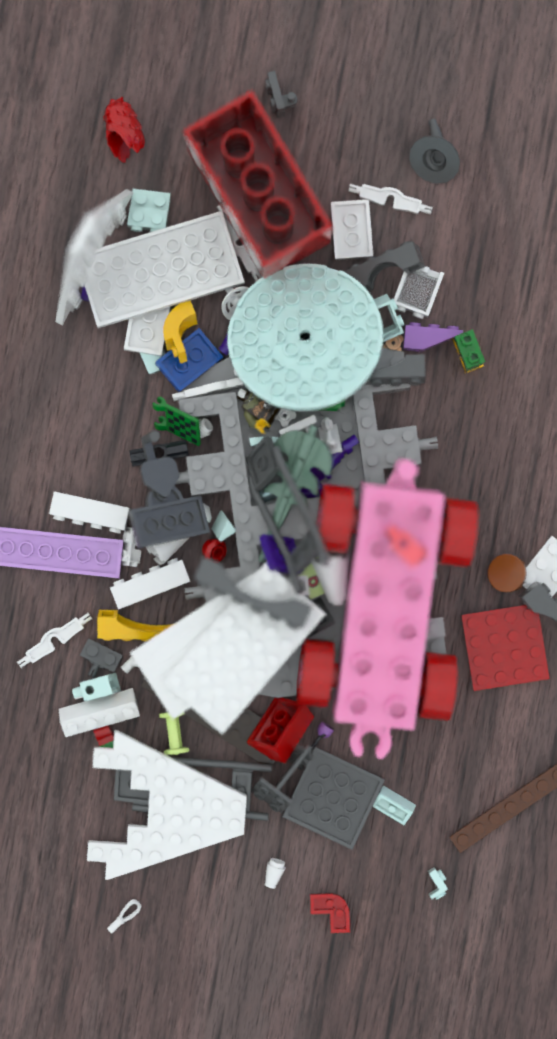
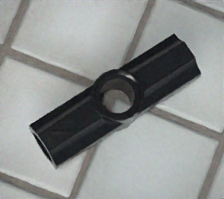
(173, 450)

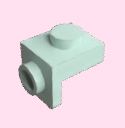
(438, 878)

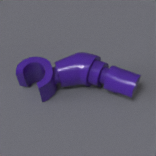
(336, 457)

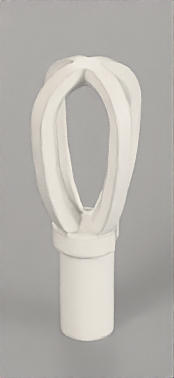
(120, 920)

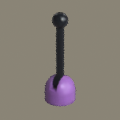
(323, 731)

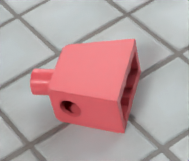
(412, 553)

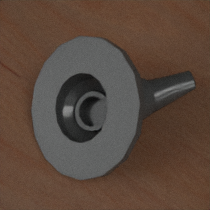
(434, 157)

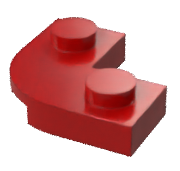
(335, 906)

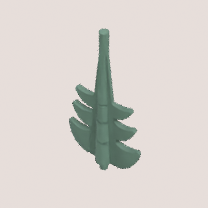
(303, 453)

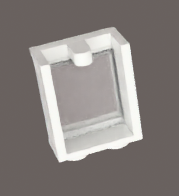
(418, 291)

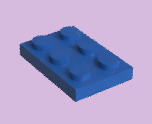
(200, 358)

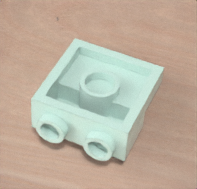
(148, 210)

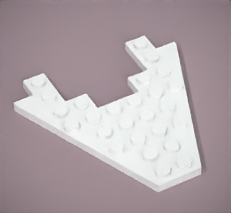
(80, 255)
(183, 812)

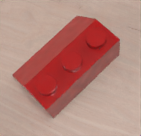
(280, 729)

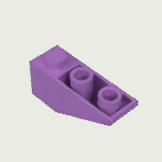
(423, 338)

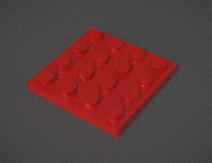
(504, 647)

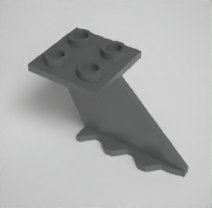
(277, 800)

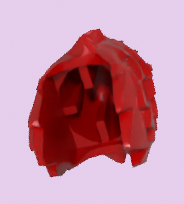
(122, 129)

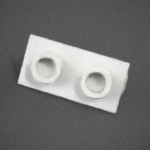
(330, 435)
(130, 555)

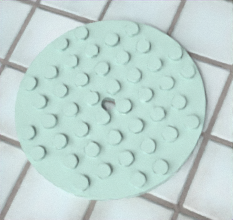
(310, 372)

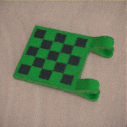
(177, 422)

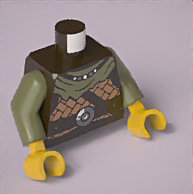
(257, 411)

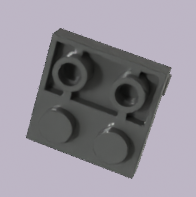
(277, 101)

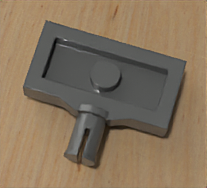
(100, 657)

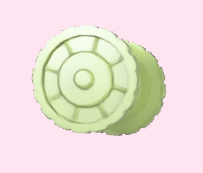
(174, 734)

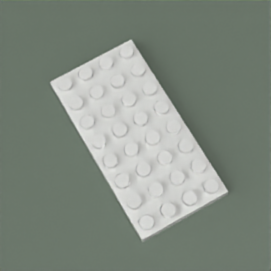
(162, 269)
(239, 653)

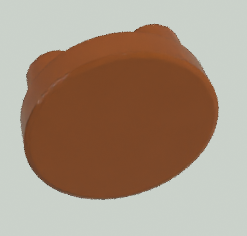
(507, 573)

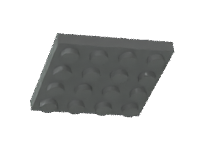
(333, 798)

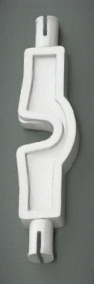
(400, 201)
(241, 251)
(208, 389)
(46, 645)

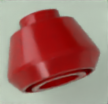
(214, 550)

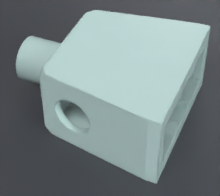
(102, 687)

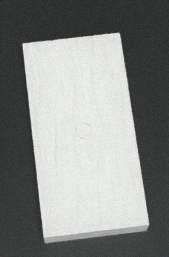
(165, 651)

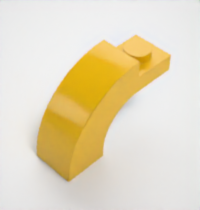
(176, 323)

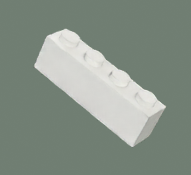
(89, 511)
(150, 584)
(99, 712)

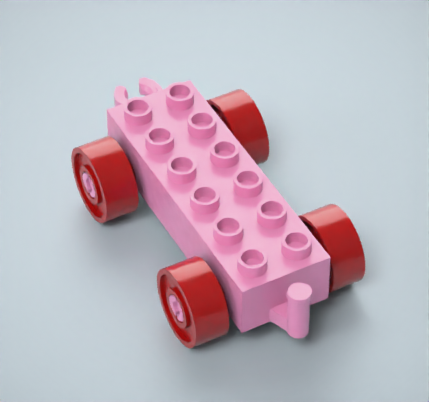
(381, 654)

